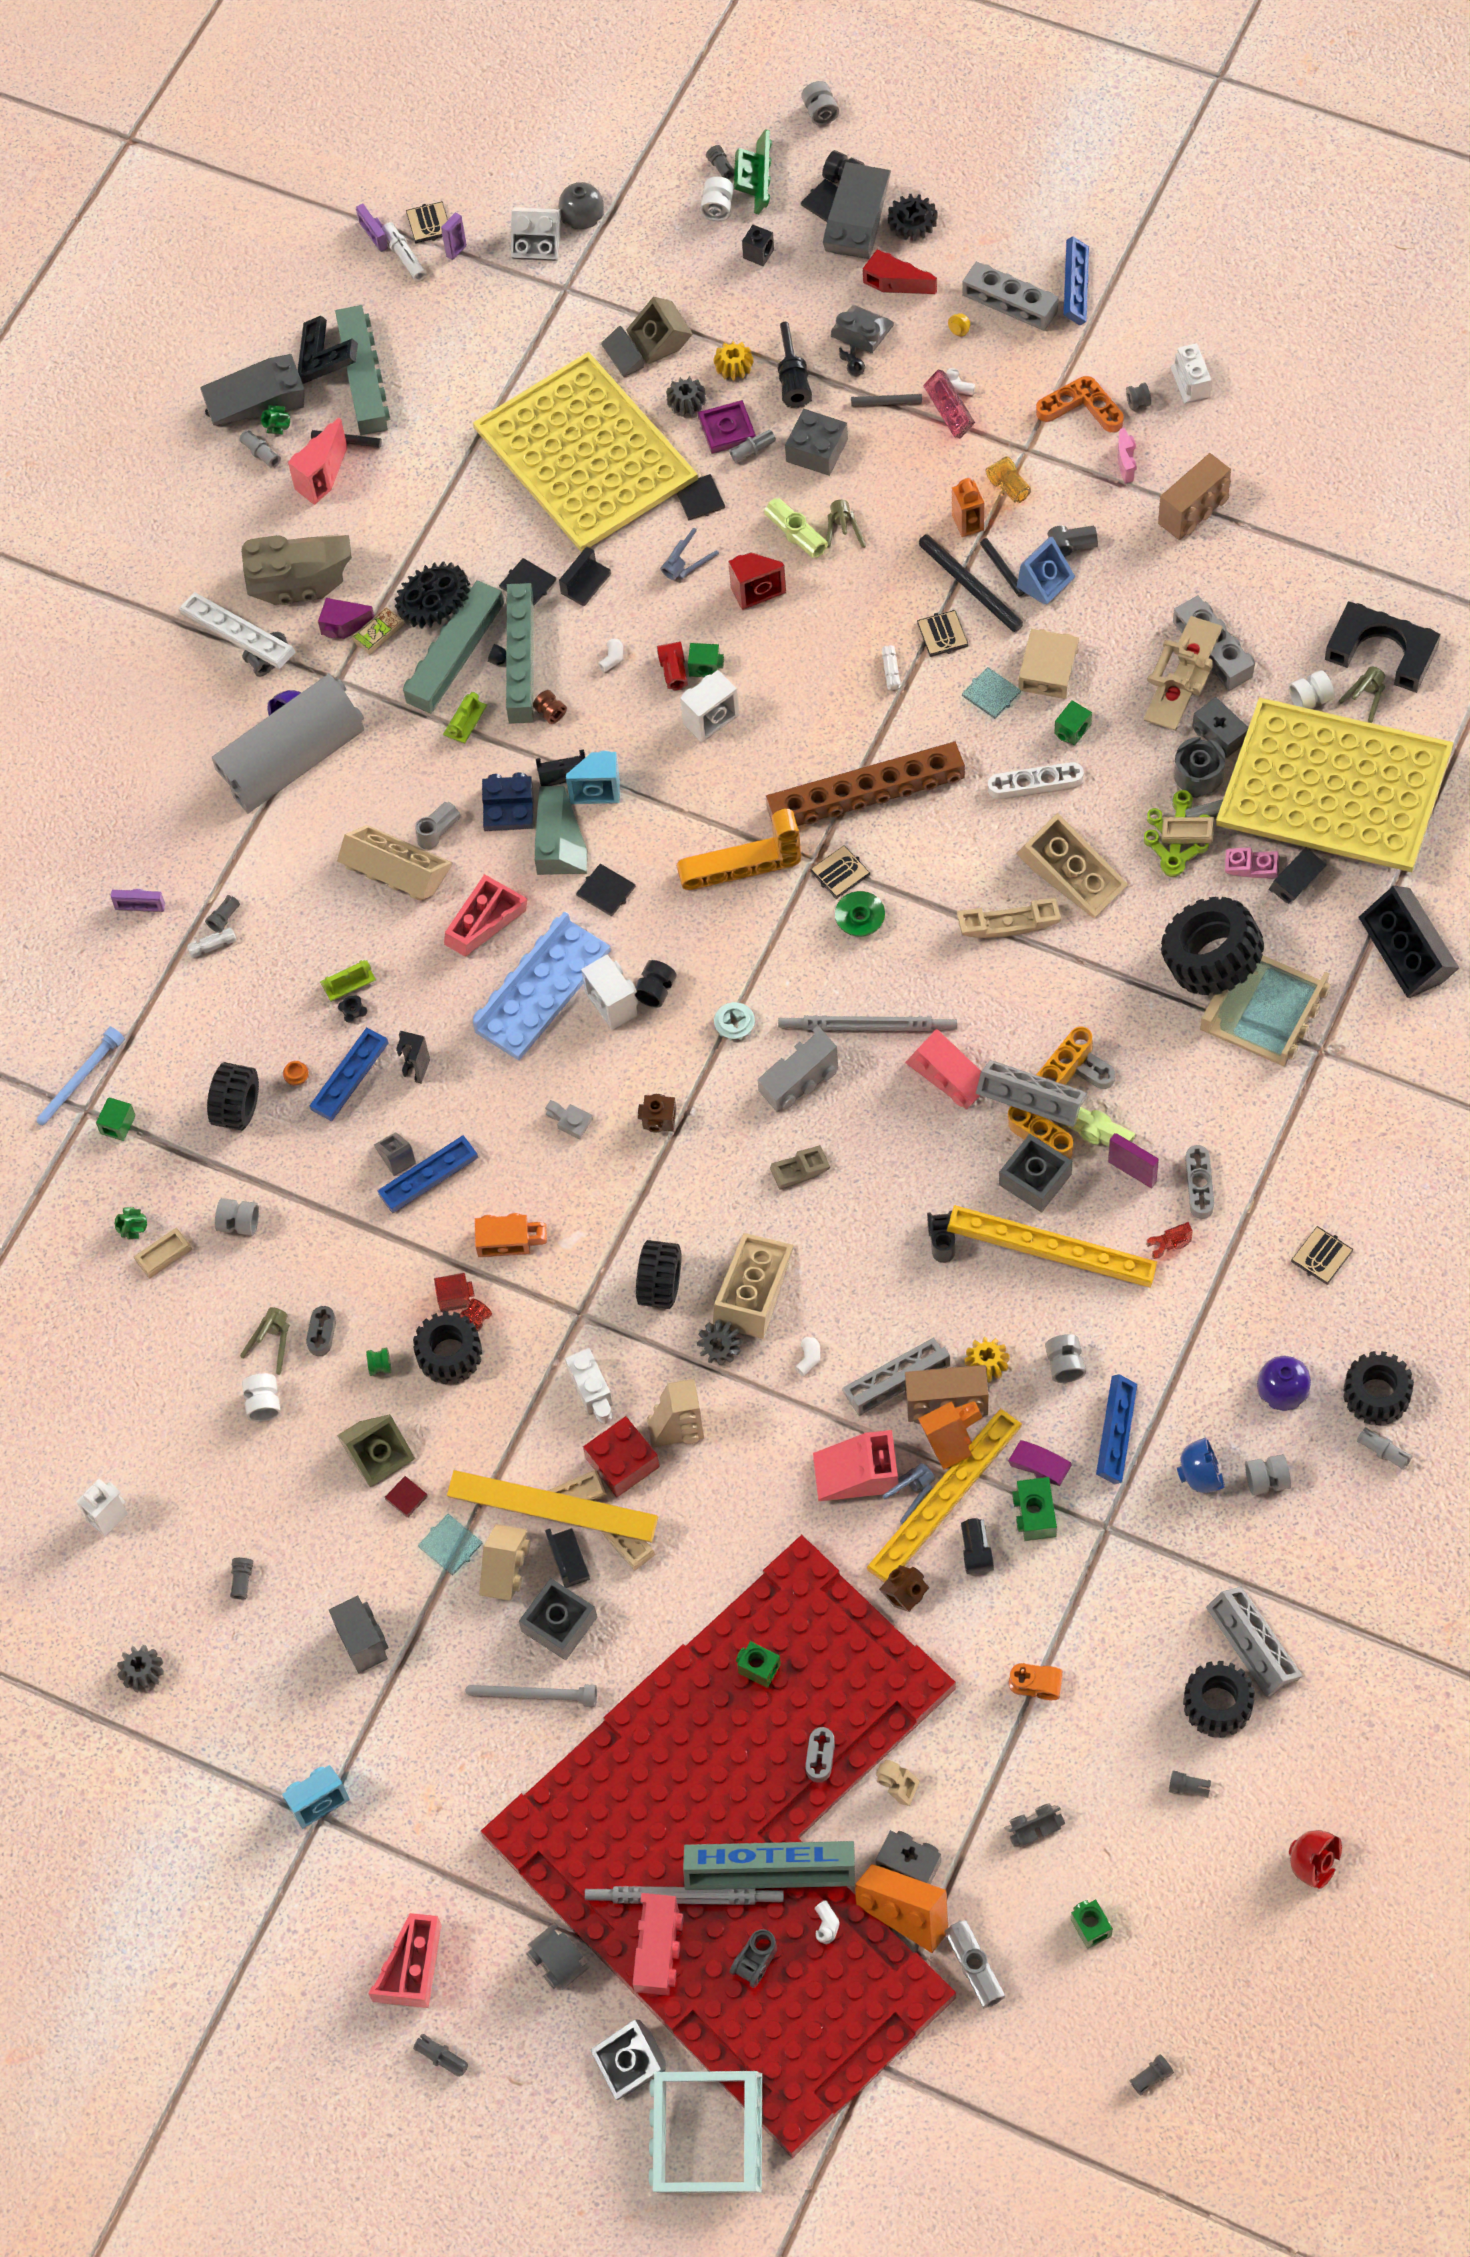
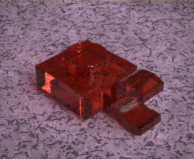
(1176, 1237)

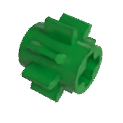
(275, 419)
(130, 1223)

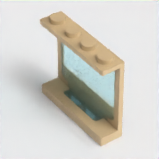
(1267, 1010)

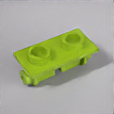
(465, 718)
(348, 980)

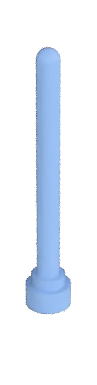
(111, 1039)

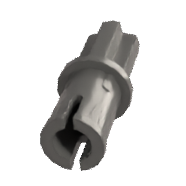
(440, 2055)

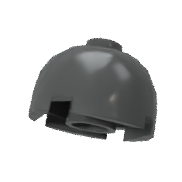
(581, 205)

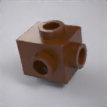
(657, 1113)
(904, 1587)

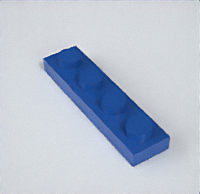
(1076, 280)
(349, 1074)
(427, 1174)
(1116, 1429)

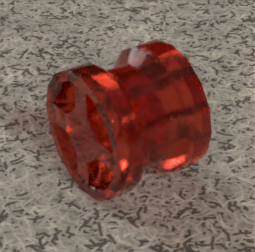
(477, 1313)

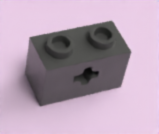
(1221, 725)
(901, 1845)

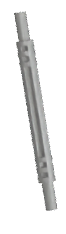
(868, 1023)
(632, 1895)

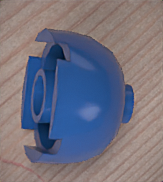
(1200, 1467)

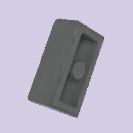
(623, 352)

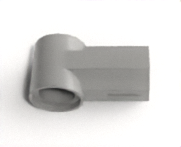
(436, 825)

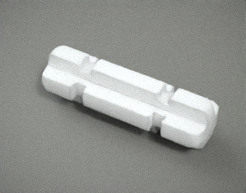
(891, 667)
(211, 942)

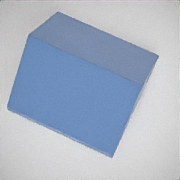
(1044, 572)

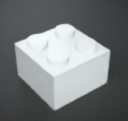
(709, 705)
(610, 991)

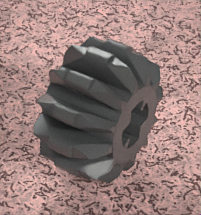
(686, 396)
(729, 1342)
(145, 1676)

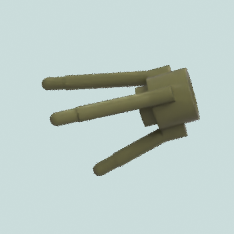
(841, 516)
(1370, 682)
(272, 1323)

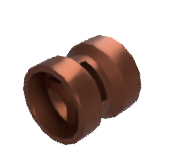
(549, 706)

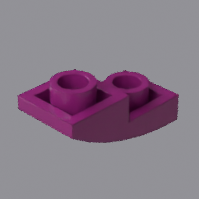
(1040, 1462)

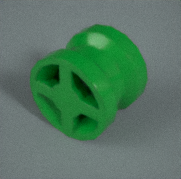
(378, 1361)

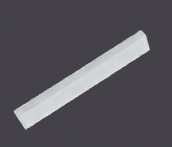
(237, 630)

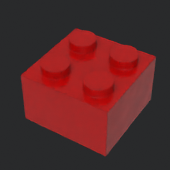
(621, 1456)

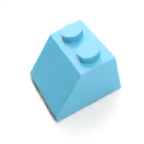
(595, 779)
(315, 1796)

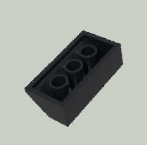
(1408, 941)

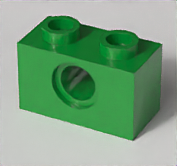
(1035, 1493)

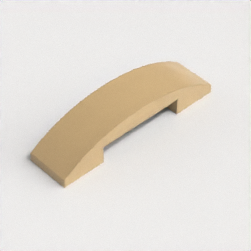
(1009, 921)

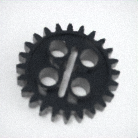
(432, 594)

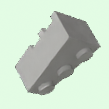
(801, 1072)

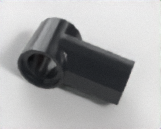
(977, 1553)

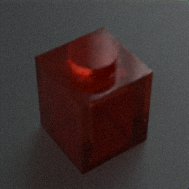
(453, 1292)

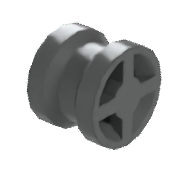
(1138, 396)

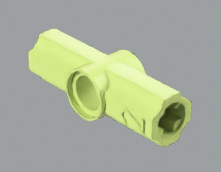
(803, 535)
(1098, 1128)

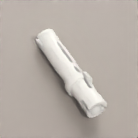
(399, 245)

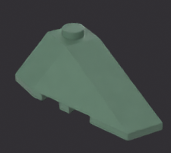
(558, 836)

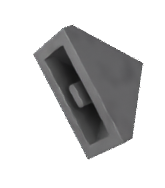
(396, 1153)

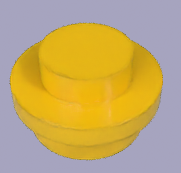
(959, 324)

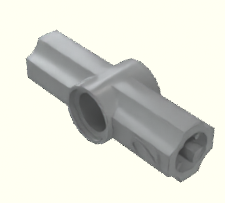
(982, 1979)

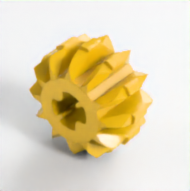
(733, 360)
(984, 1350)

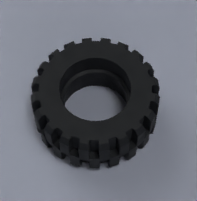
(1224, 965)

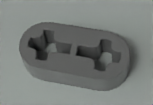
(326, 1331)

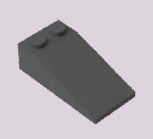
(856, 211)
(253, 389)

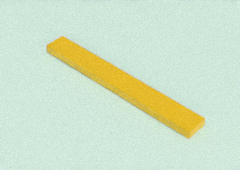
(1052, 1246)
(945, 1496)
(552, 1506)

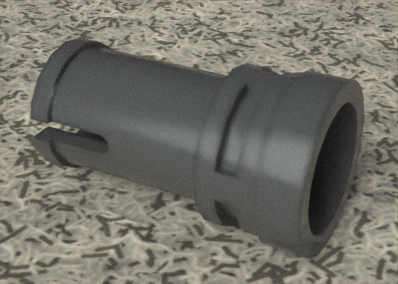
(718, 159)
(220, 917)
(241, 1571)
(1181, 1783)
(1151, 2075)

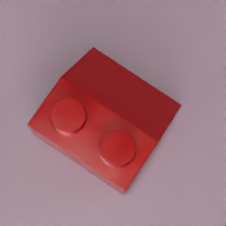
(756, 579)

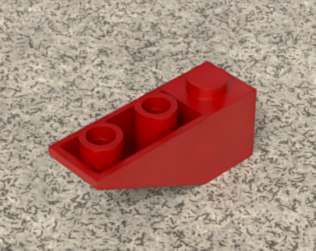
(896, 276)

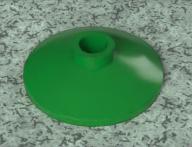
(859, 904)

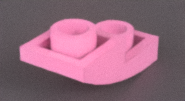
(1125, 456)
(1252, 864)

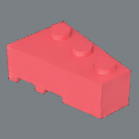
(483, 915)
(947, 1069)
(657, 1944)
(410, 1967)

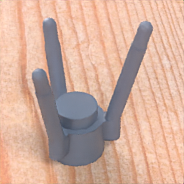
(675, 564)
(917, 1479)

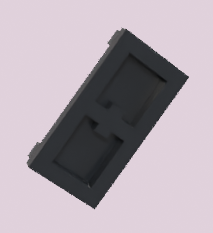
(555, 771)
(1297, 875)
(415, 1054)

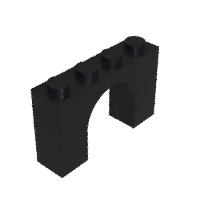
(1362, 623)

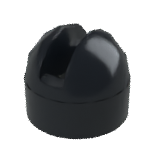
(497, 655)

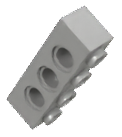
(1010, 295)
(1229, 672)

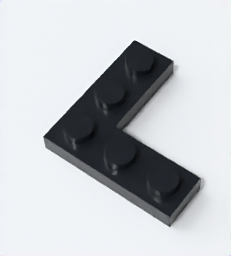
(315, 361)

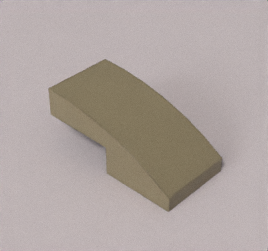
(802, 1167)

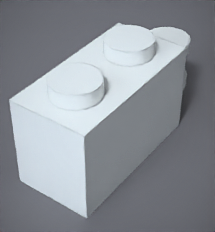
(590, 1385)
(102, 1506)

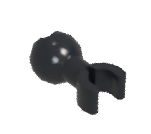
(855, 365)

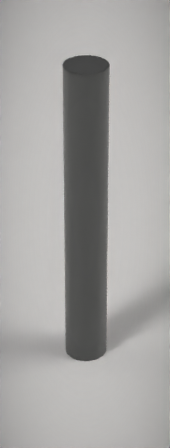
(886, 400)

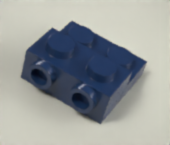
(507, 802)

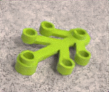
(1174, 854)

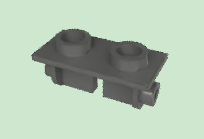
(1024, 1826)

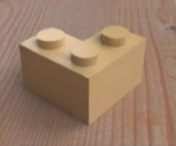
(501, 1562)

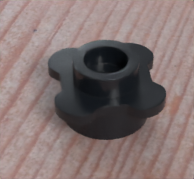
(352, 1002)

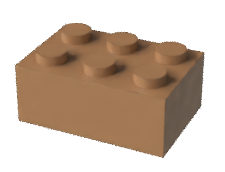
(1194, 496)
(936, 1387)

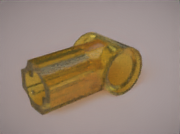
(1004, 474)

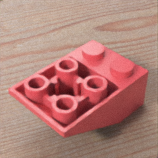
(318, 463)
(856, 1467)

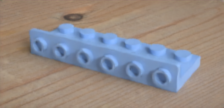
(538, 987)

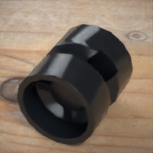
(835, 164)
(655, 982)

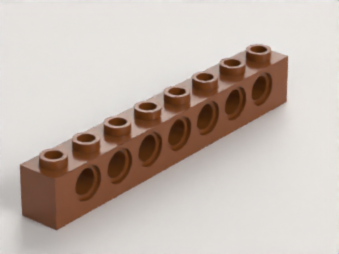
(874, 777)

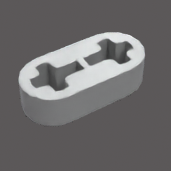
(1091, 1075)
(814, 1753)

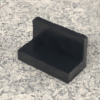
(583, 577)
(567, 1557)

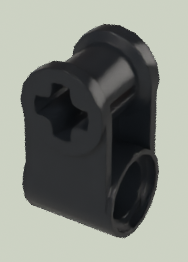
(939, 1235)

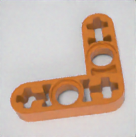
(1081, 396)

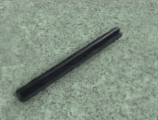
(967, 580)

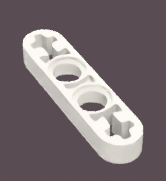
(1036, 784)

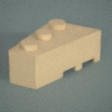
(676, 1416)

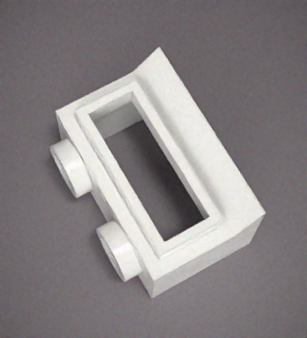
(1191, 374)

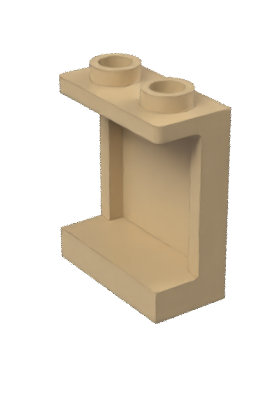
(1048, 663)

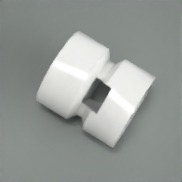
(716, 198)
(1311, 691)
(261, 1401)

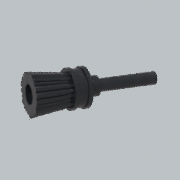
(793, 373)

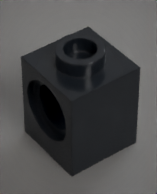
(758, 245)

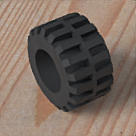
(232, 1096)
(658, 1274)
(444, 1328)
(1384, 1369)
(1218, 1720)

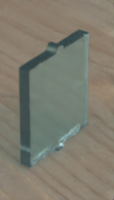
(991, 692)
(450, 1544)

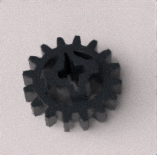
(912, 217)

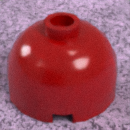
(1313, 1857)

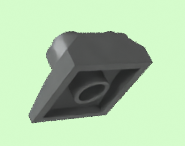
(861, 328)
(629, 2058)

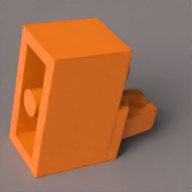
(948, 1433)

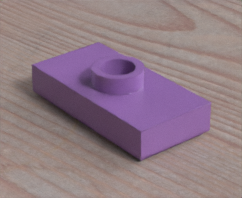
(372, 227)
(453, 236)
(138, 900)

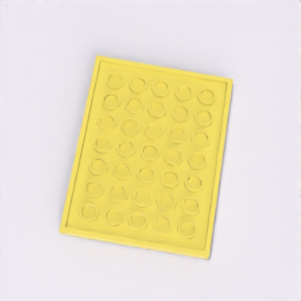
(585, 451)
(1335, 784)

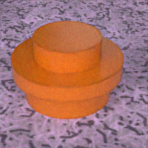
(295, 1073)

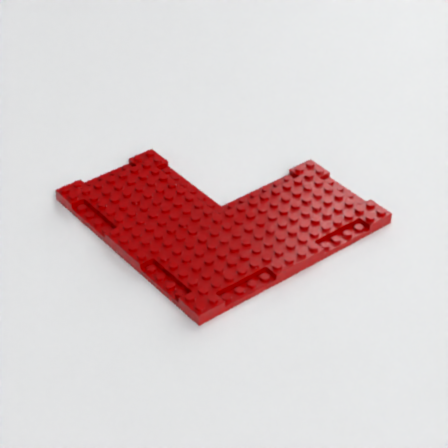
(724, 1762)

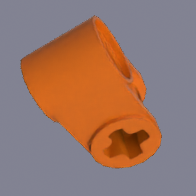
(1038, 1681)

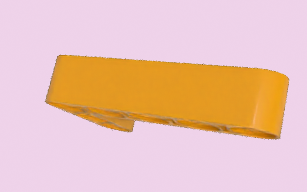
(746, 859)
(1062, 1073)

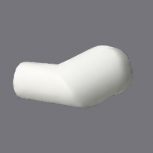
(960, 387)
(615, 655)
(812, 1355)
(829, 1925)

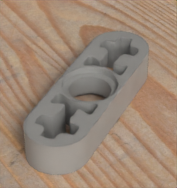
(1194, 1191)

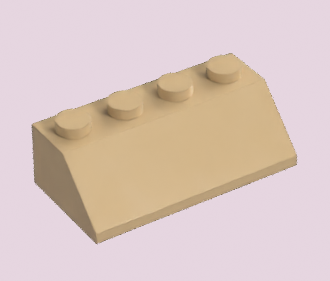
(393, 862)

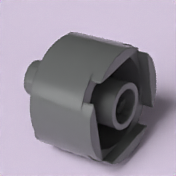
(1199, 766)
(557, 1957)

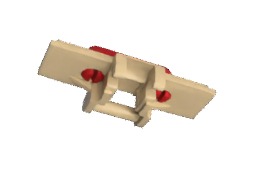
(1190, 676)

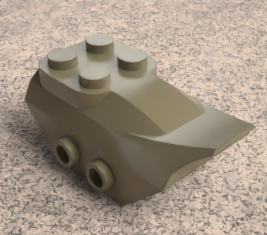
(294, 568)

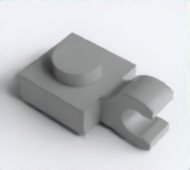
(571, 1121)

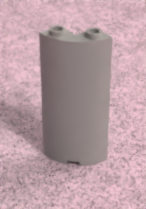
(289, 742)

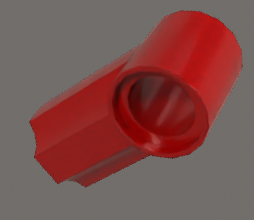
(672, 660)

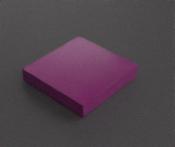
(726, 426)
(1133, 1160)

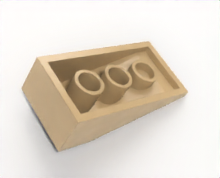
(1072, 866)
(752, 1284)

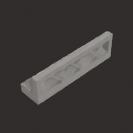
(1030, 1093)
(895, 1384)
(1250, 1641)

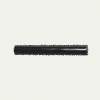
(355, 439)
(1001, 565)

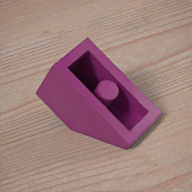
(343, 618)

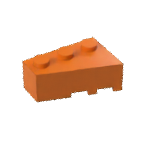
(905, 1905)

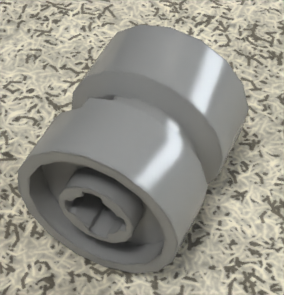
(820, 103)
(236, 1216)
(1065, 1358)
(1268, 1474)

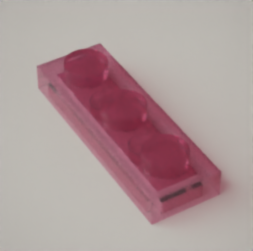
(949, 404)

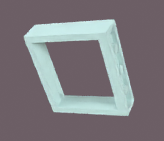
(752, 2133)

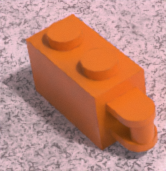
(967, 507)
(507, 1235)

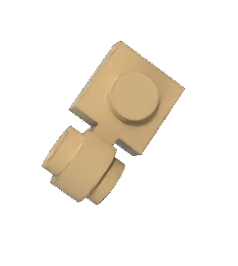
(899, 1780)

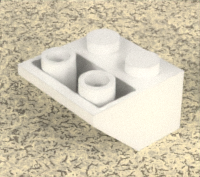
(535, 233)

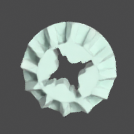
(739, 1012)

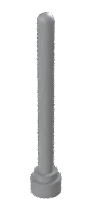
(585, 1695)

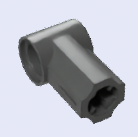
(1074, 539)

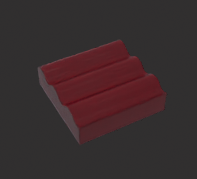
(406, 1496)

